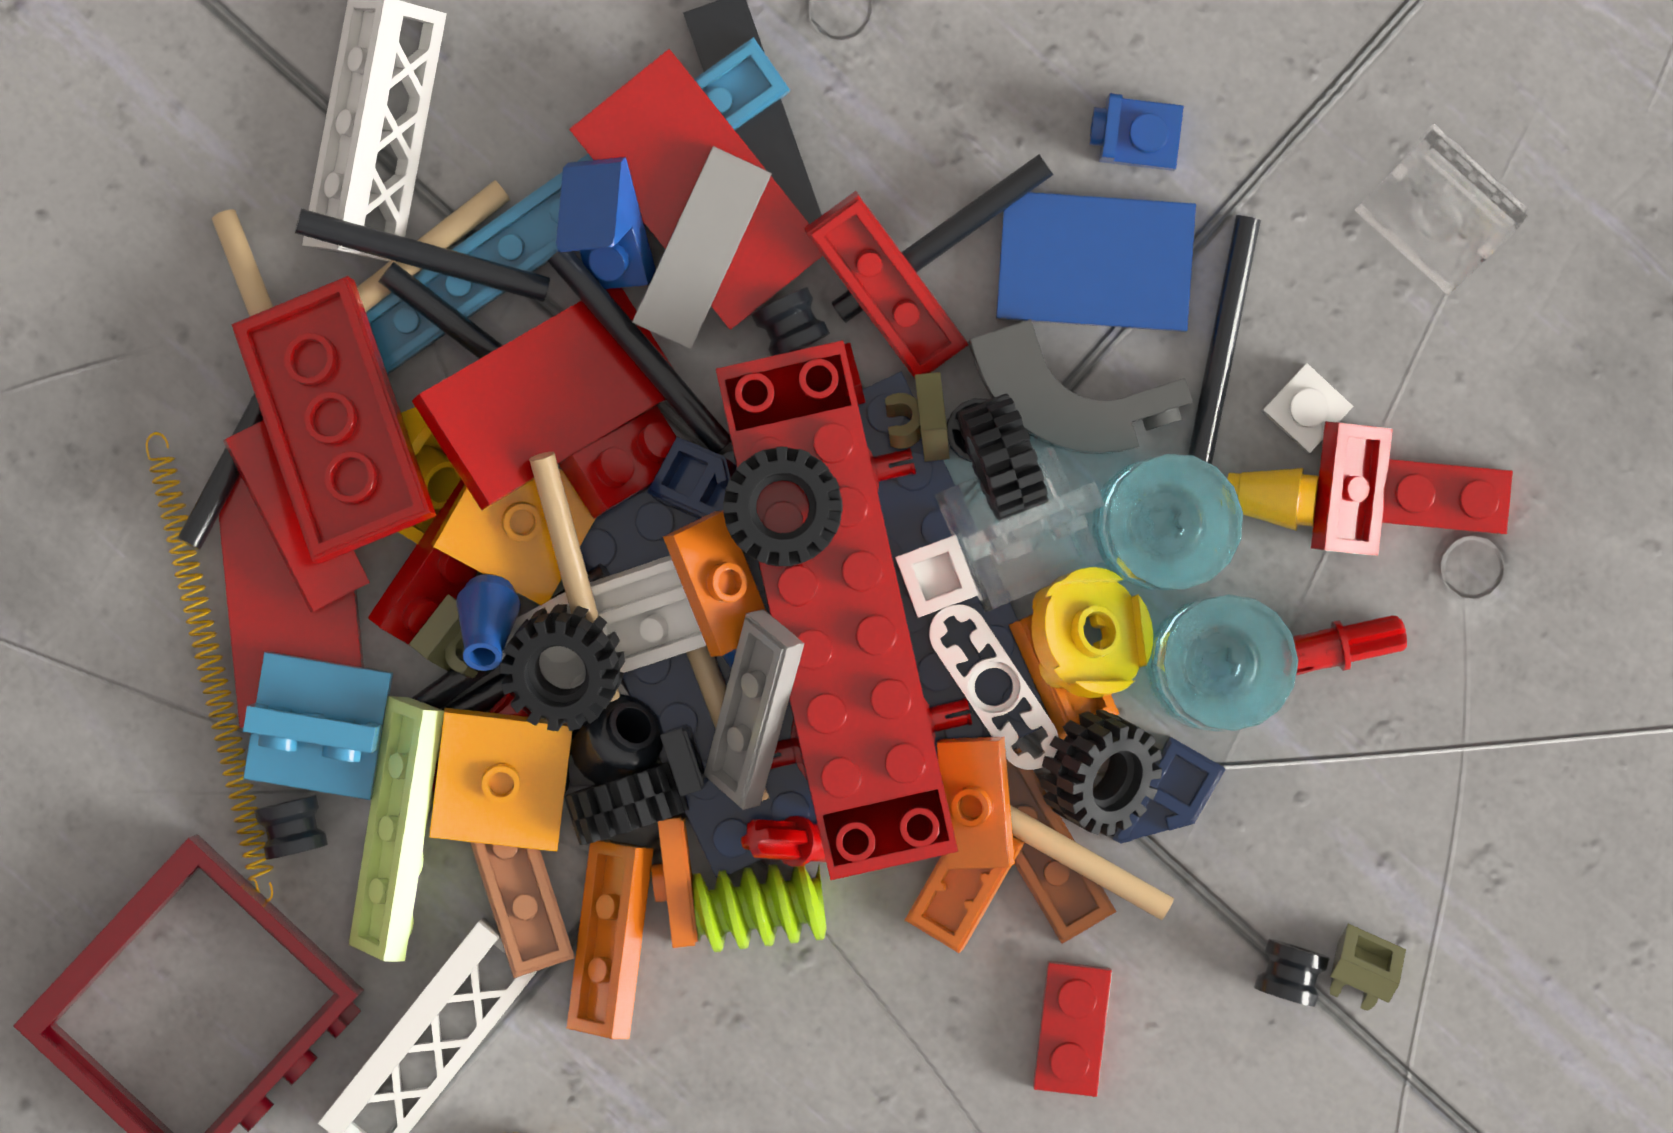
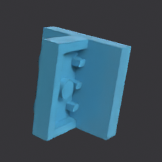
(316, 725)

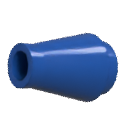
(486, 618)

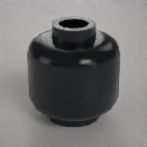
(618, 742)

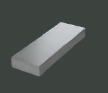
(702, 247)
(753, 709)

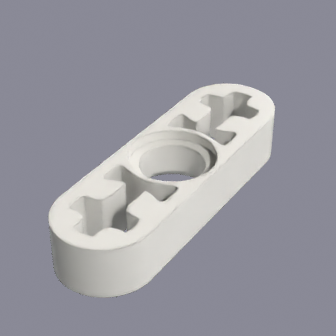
(980, 637)

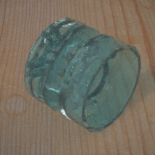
(1203, 521)
(1253, 646)

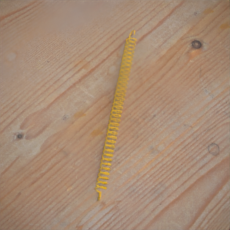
(218, 657)

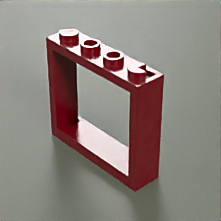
(40, 1020)

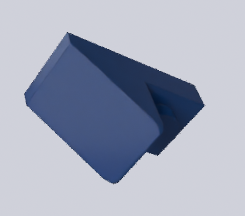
(604, 222)

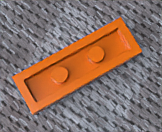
(609, 939)

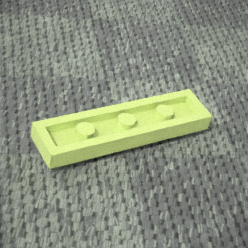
(396, 828)

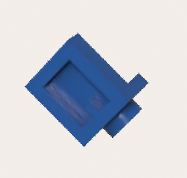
(1137, 132)

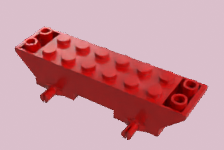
(857, 691)

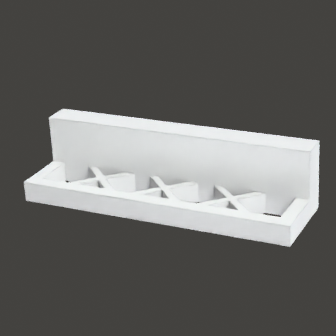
(357, 112)
(411, 1027)

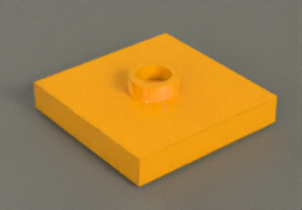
(510, 538)
(500, 780)

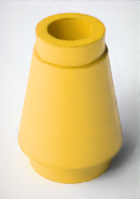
(1277, 496)

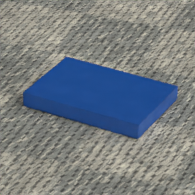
(1096, 261)

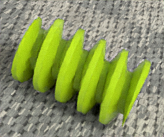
(759, 906)

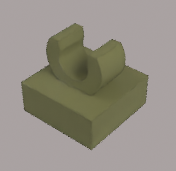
(926, 417)
(442, 639)
(1367, 965)

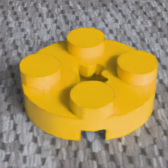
(1060, 640)

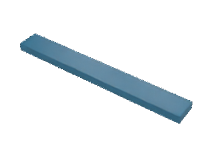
(527, 232)

